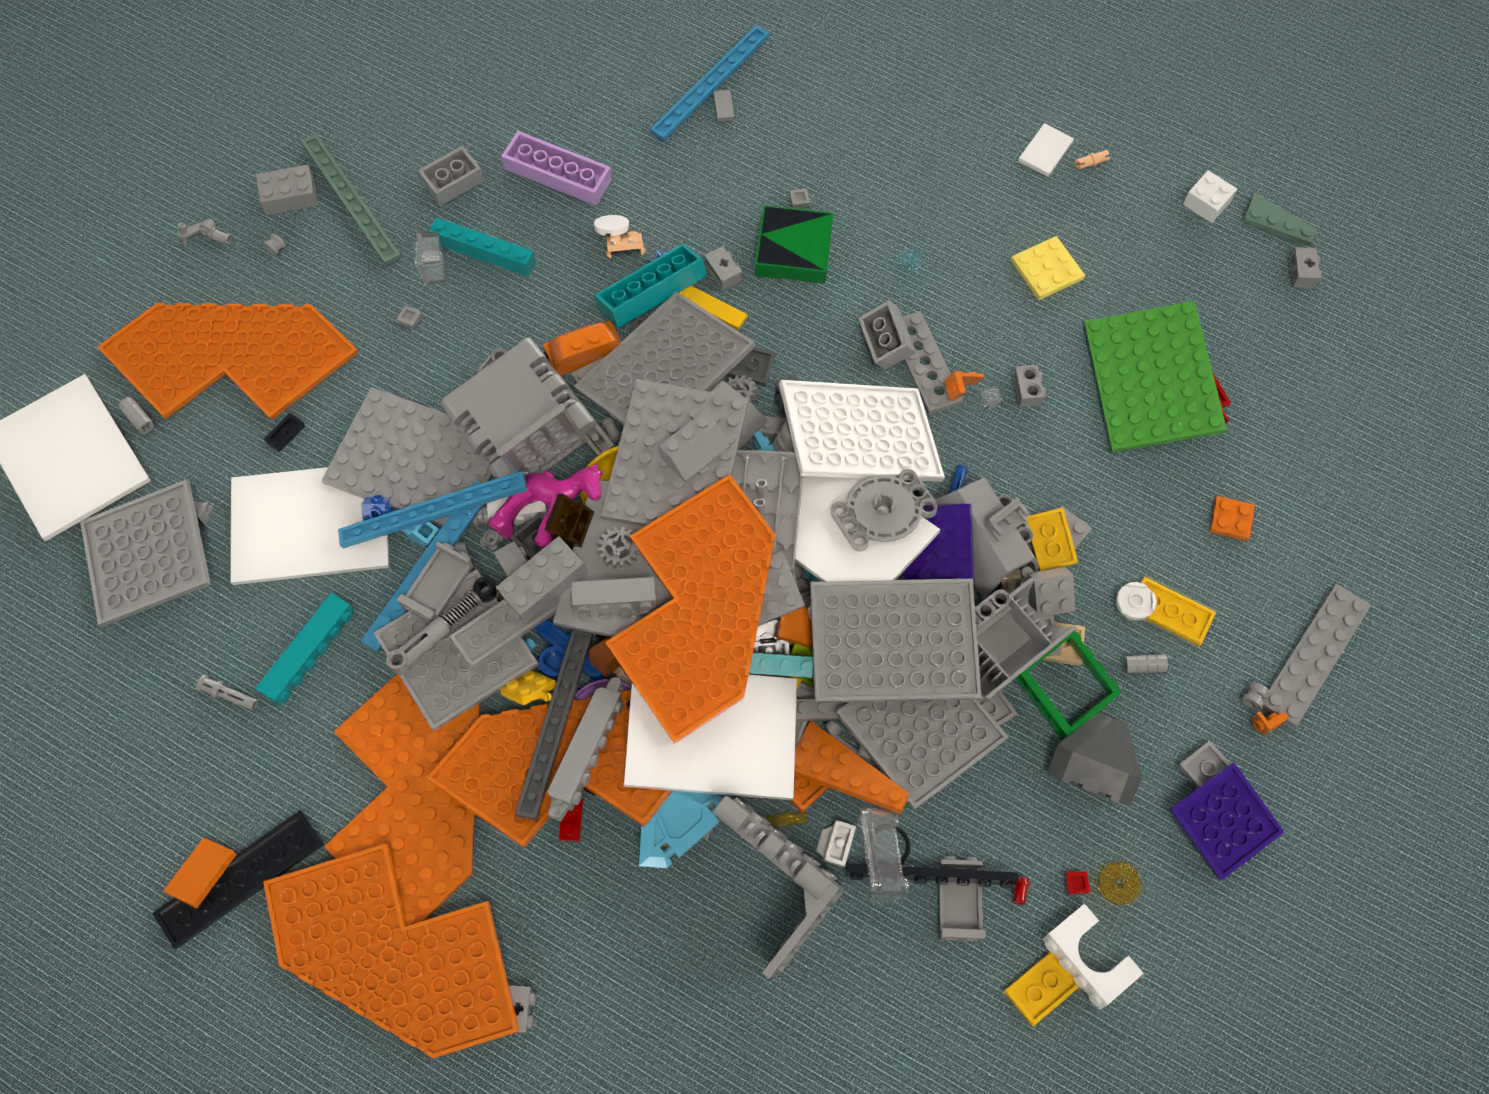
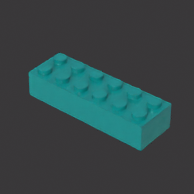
(650, 285)

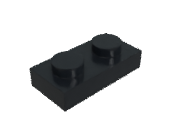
(284, 432)

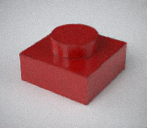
(1077, 883)

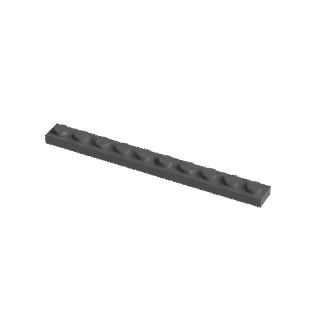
(554, 726)

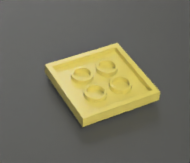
(1047, 268)

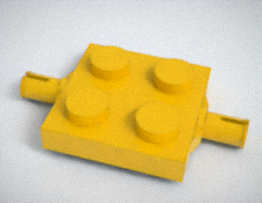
(529, 688)

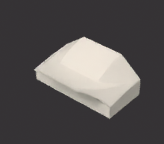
(836, 843)

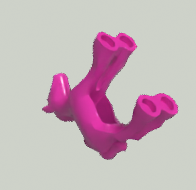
(545, 489)

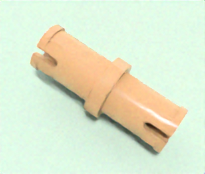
(1092, 160)

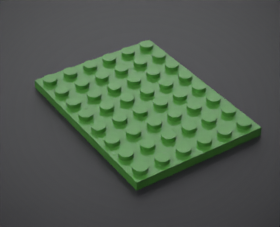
(1154, 377)

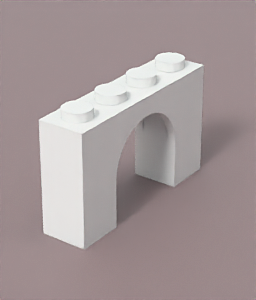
(1099, 986)

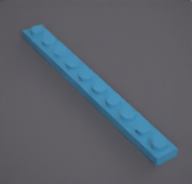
(709, 82)
(432, 509)
(450, 534)

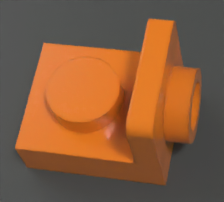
(1270, 723)

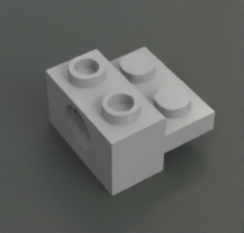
(772, 646)

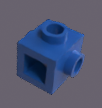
(375, 506)

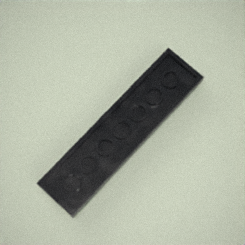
(243, 878)

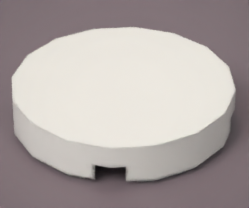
(611, 224)
(1136, 601)

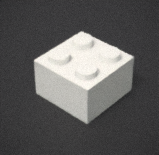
(1210, 196)

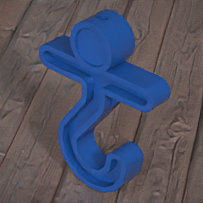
(552, 657)

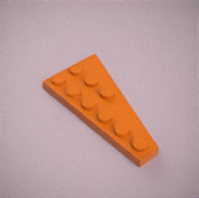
(835, 766)

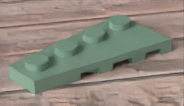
(1278, 221)

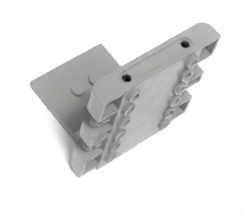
(519, 413)
(819, 885)

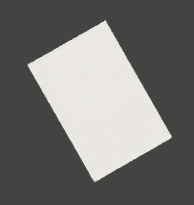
(1046, 150)

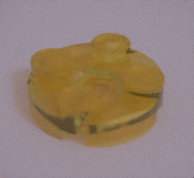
(1130, 879)

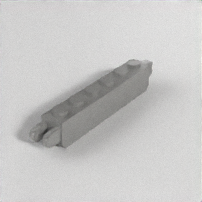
(585, 748)

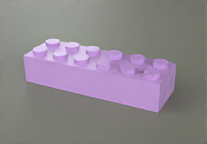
(556, 168)

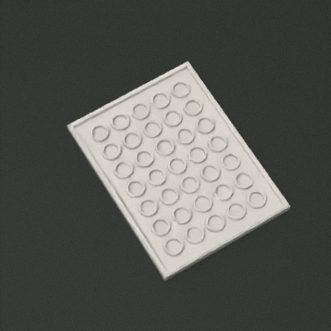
(859, 431)
(67, 457)
(289, 529)
(827, 552)
(735, 754)

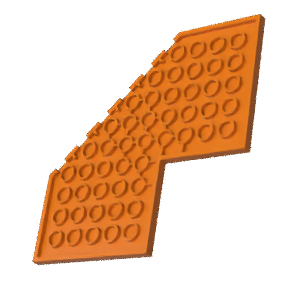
(262, 348)
(699, 647)
(494, 757)
(424, 827)
(425, 982)

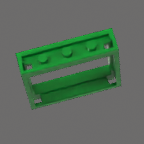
(1047, 707)

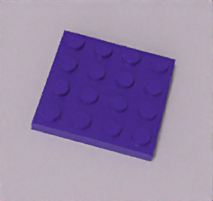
(951, 551)
(1226, 821)

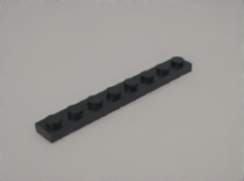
(943, 876)

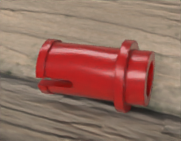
(1020, 891)

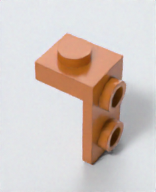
(956, 382)

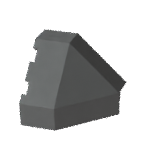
(1099, 759)

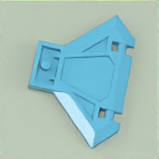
(679, 824)

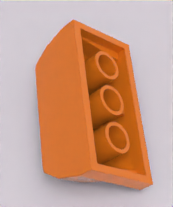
(581, 346)

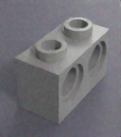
(1025, 386)

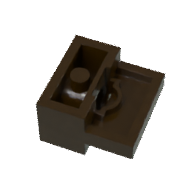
(569, 521)

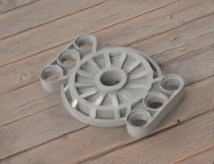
(876, 523)

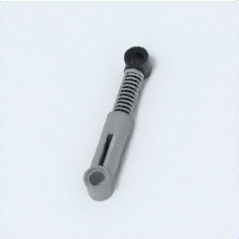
(439, 627)

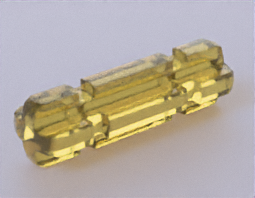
(788, 819)

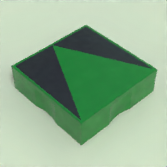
(794, 244)

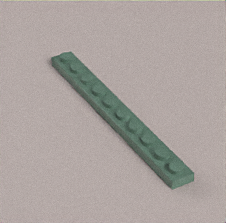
(351, 200)

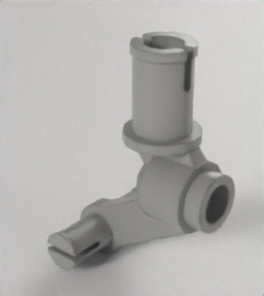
(207, 228)

